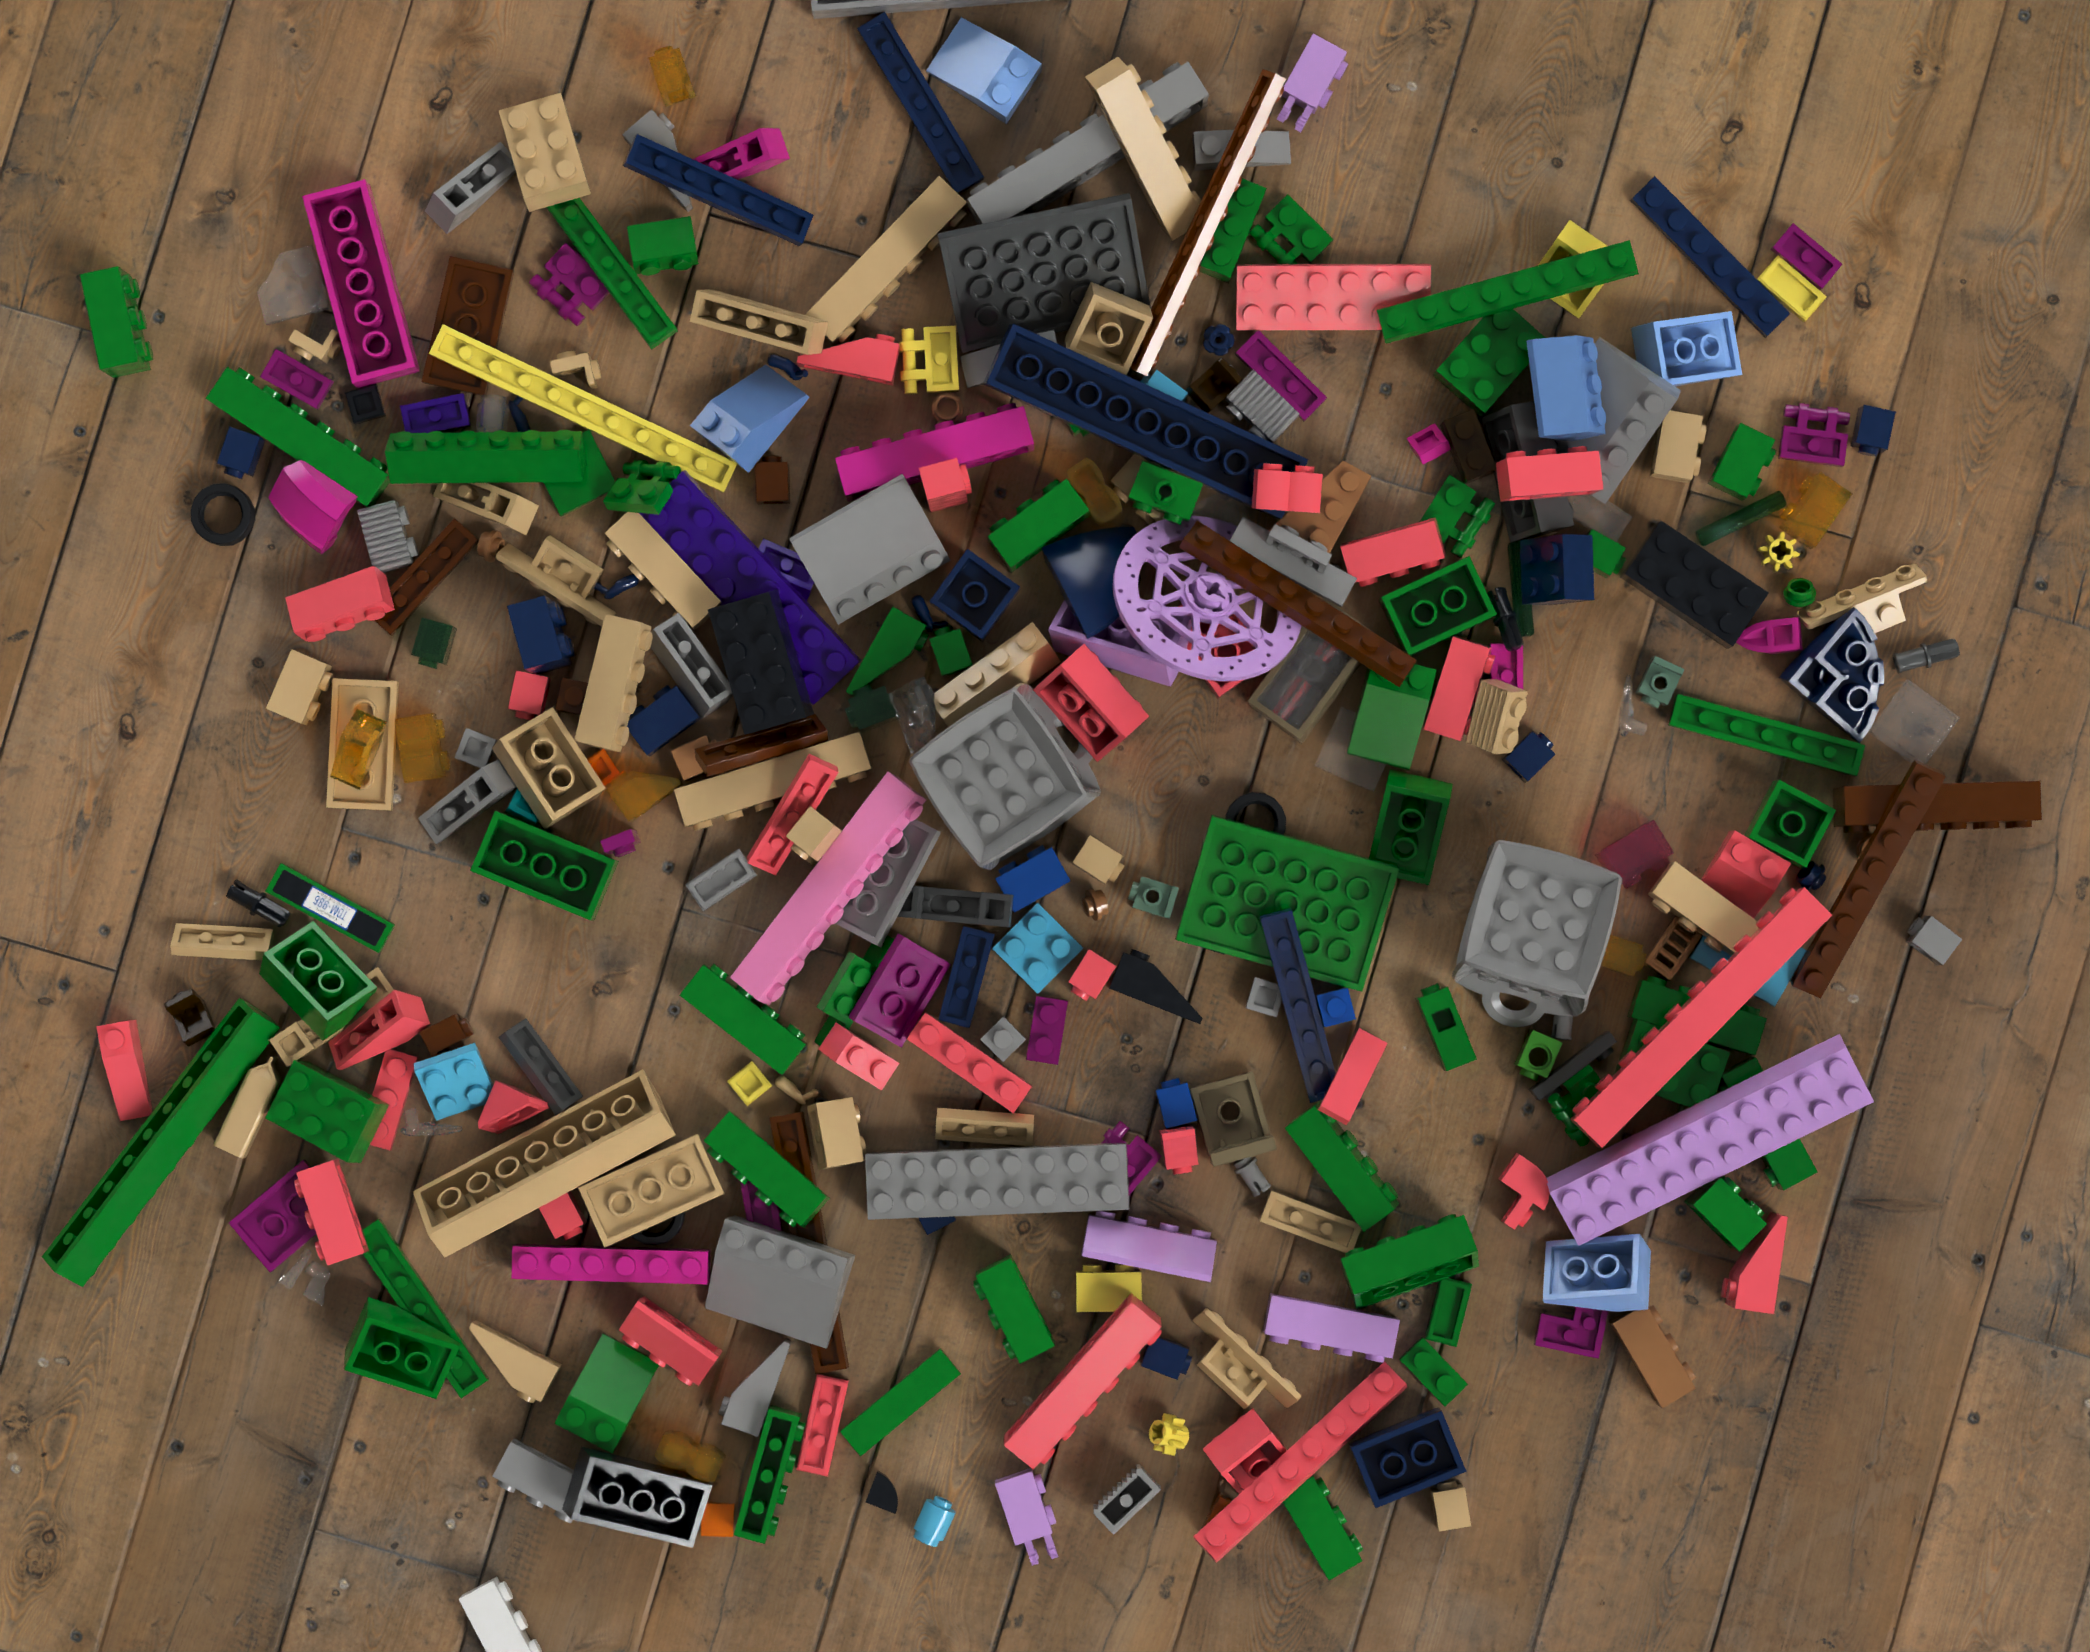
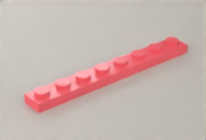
(1300, 1462)

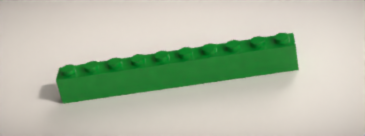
(160, 1142)

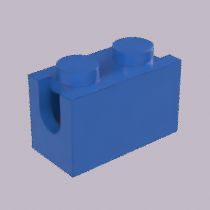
(1032, 878)

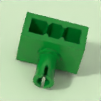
(1164, 492)

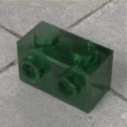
(870, 708)

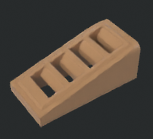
(1660, 968)

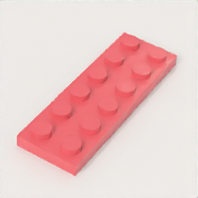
(1324, 294)

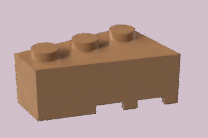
(1338, 499)

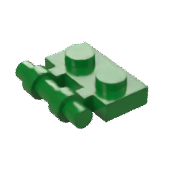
(1296, 228)
(639, 494)
(1449, 505)
(1578, 1086)

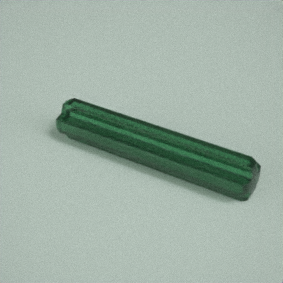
(1741, 518)
(1524, 612)

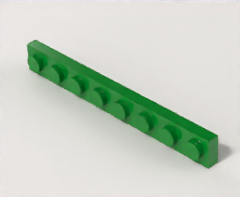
(1508, 291)

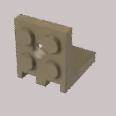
(1238, 1138)

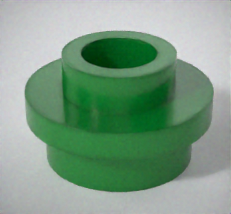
(1799, 592)

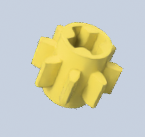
(1771, 557)
(1169, 1434)

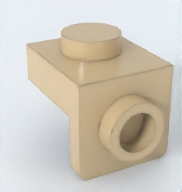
(308, 348)
(570, 363)

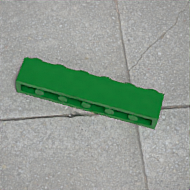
(298, 437)
(485, 457)

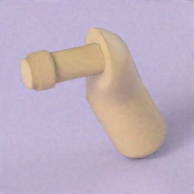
(791, 1090)

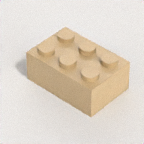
(544, 152)
(548, 768)

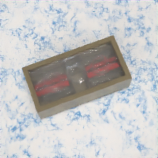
(1304, 684)

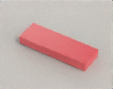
(1352, 1076)
(822, 1424)

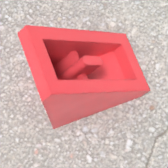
(508, 1107)

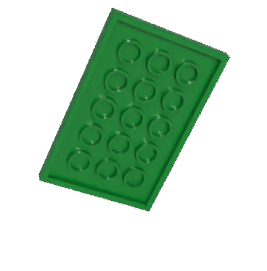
(1255, 872)

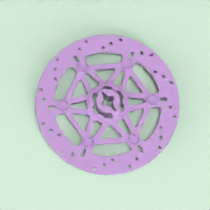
(1204, 598)

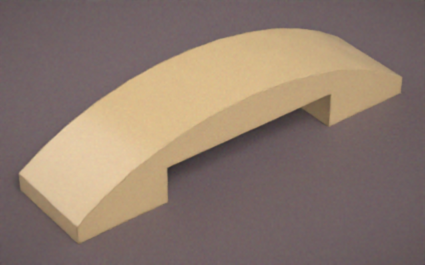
(301, 1040)

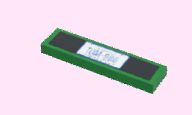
(330, 908)

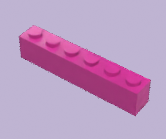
(611, 1264)

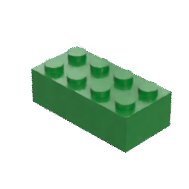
(544, 865)
(1409, 1261)

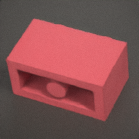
(858, 1056)

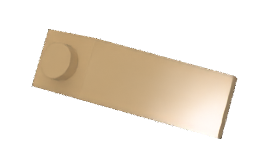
(490, 503)
(520, 1365)

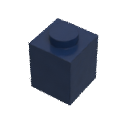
(1872, 430)
(240, 453)
(1529, 755)
(1166, 1358)

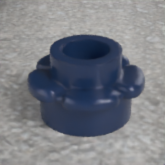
(1212, 346)
(1812, 876)

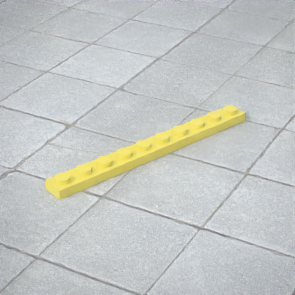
(582, 407)

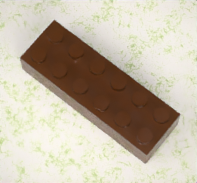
(1952, 807)

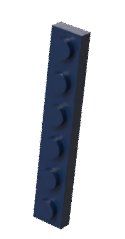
(920, 103)
(718, 190)
(1710, 257)
(1299, 1002)

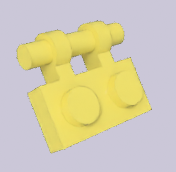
(940, 360)

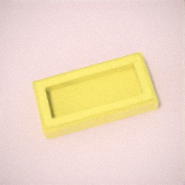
(1791, 288)

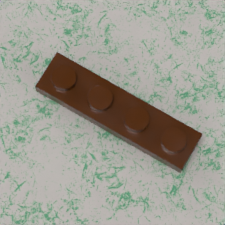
(427, 573)
(760, 745)

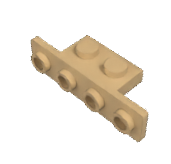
(561, 574)
(1876, 600)
(1238, 1367)

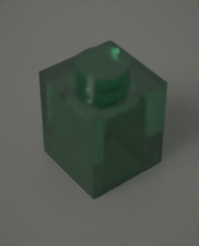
(433, 643)

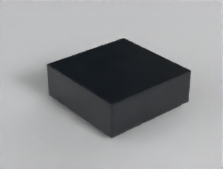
(365, 404)

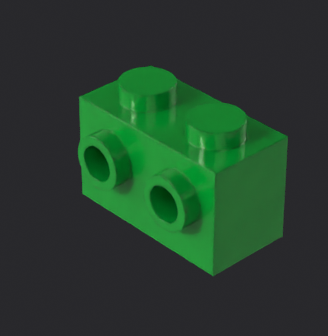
(662, 246)
(1742, 462)

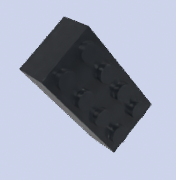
(1694, 585)
(761, 662)
(636, 1497)

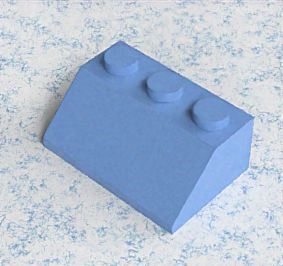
(1566, 387)

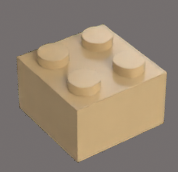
(1109, 327)

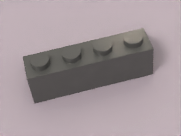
(1517, 430)

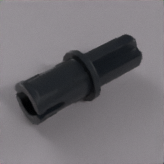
(1506, 619)
(258, 903)

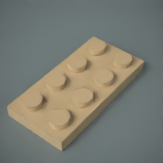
(377, 699)
(651, 1190)

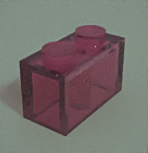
(1636, 853)

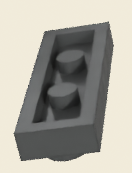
(1598, 1048)
(540, 1066)

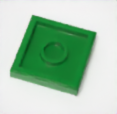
(595, 483)

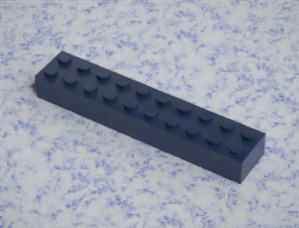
(1133, 415)

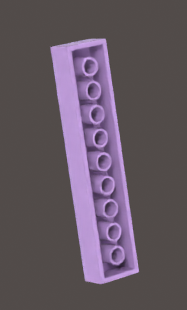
(1709, 1140)

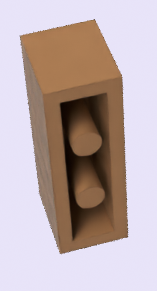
(1654, 1355)

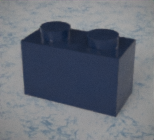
(662, 719)

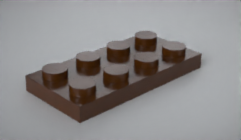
(472, 304)

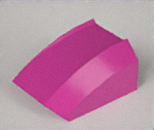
(311, 504)

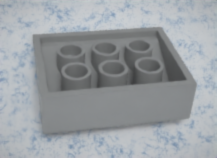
(1634, 409)
(870, 549)
(778, 1280)

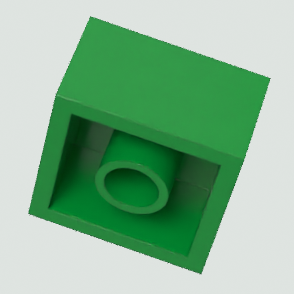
(1790, 823)
(1726, 1212)

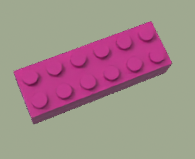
(361, 283)
(973, 443)

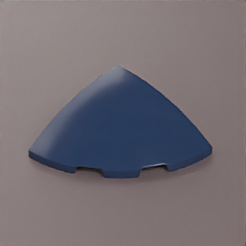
(1085, 572)
(1841, 674)

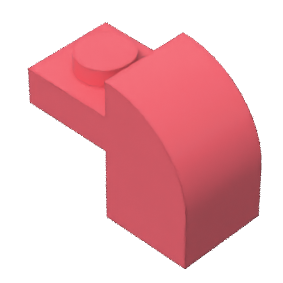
(1530, 1185)

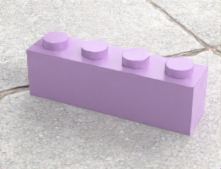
(1331, 1326)

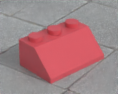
(669, 1341)

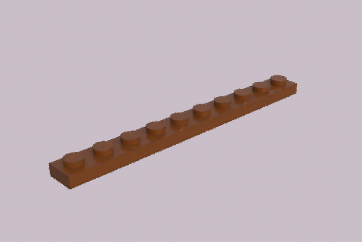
(1207, 217)

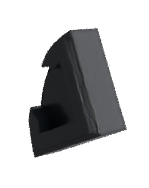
(883, 1493)

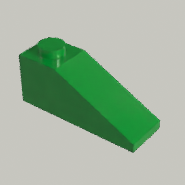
(892, 645)

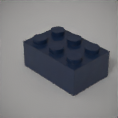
(540, 635)
(1407, 1457)

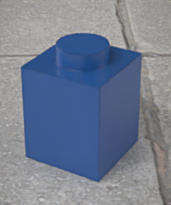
(1335, 1007)
(1175, 1103)

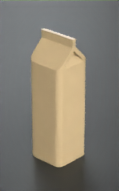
(249, 1109)

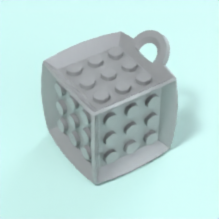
(1004, 776)
(1536, 931)

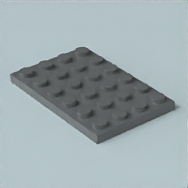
(1039, 268)

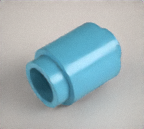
(934, 1521)

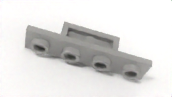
(1295, 558)

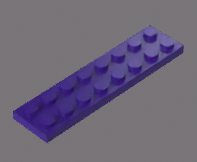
(739, 570)

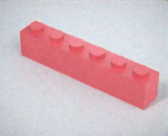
(1082, 1381)

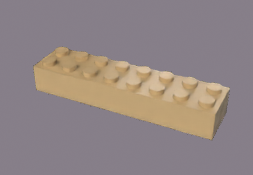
(543, 1163)

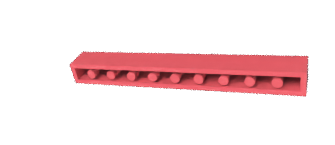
(1700, 1017)

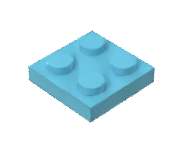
(1037, 948)
(454, 1081)

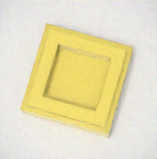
(749, 1083)

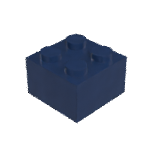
(1557, 569)
(974, 595)

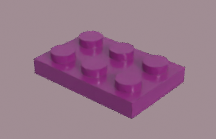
(899, 990)
(275, 1221)

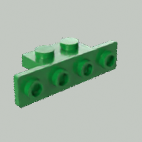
(848, 987)

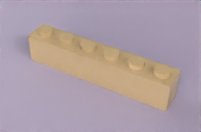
(1144, 145)
(888, 259)
(766, 781)

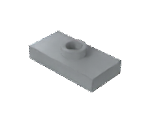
(721, 880)

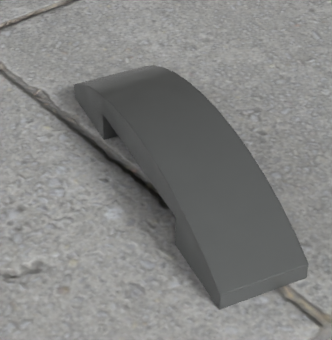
(958, 906)

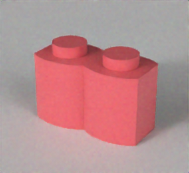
(1287, 490)

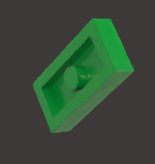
(1433, 1371)

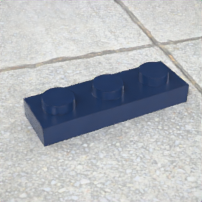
(966, 977)

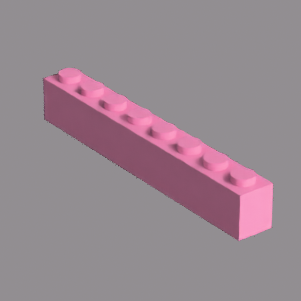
(828, 889)

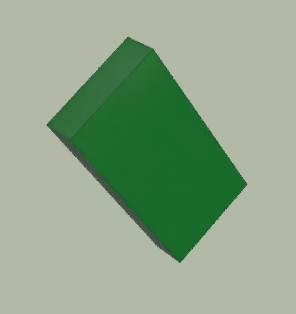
(1448, 1311)

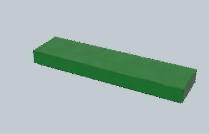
(900, 1402)

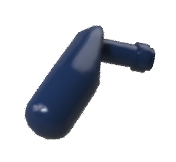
(787, 365)
(518, 416)
(619, 586)
(924, 614)

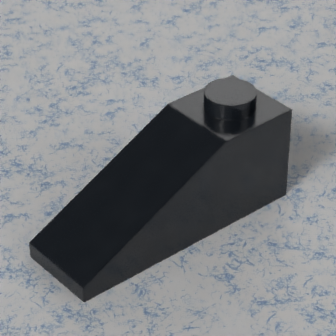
(1146, 983)

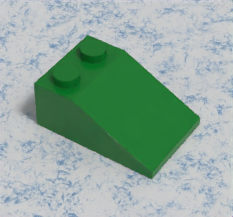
(1391, 717)
(1411, 824)
(399, 1349)
(607, 1393)

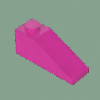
(748, 154)

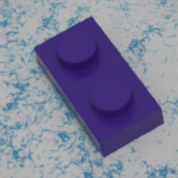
(436, 414)

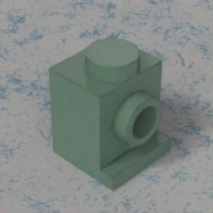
(1658, 668)
(1166, 900)

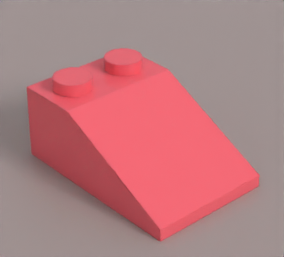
(1756, 1273)

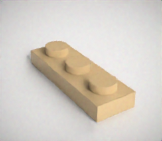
(221, 941)
(984, 1127)
(1310, 1222)

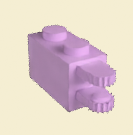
(1311, 79)
(1026, 1511)

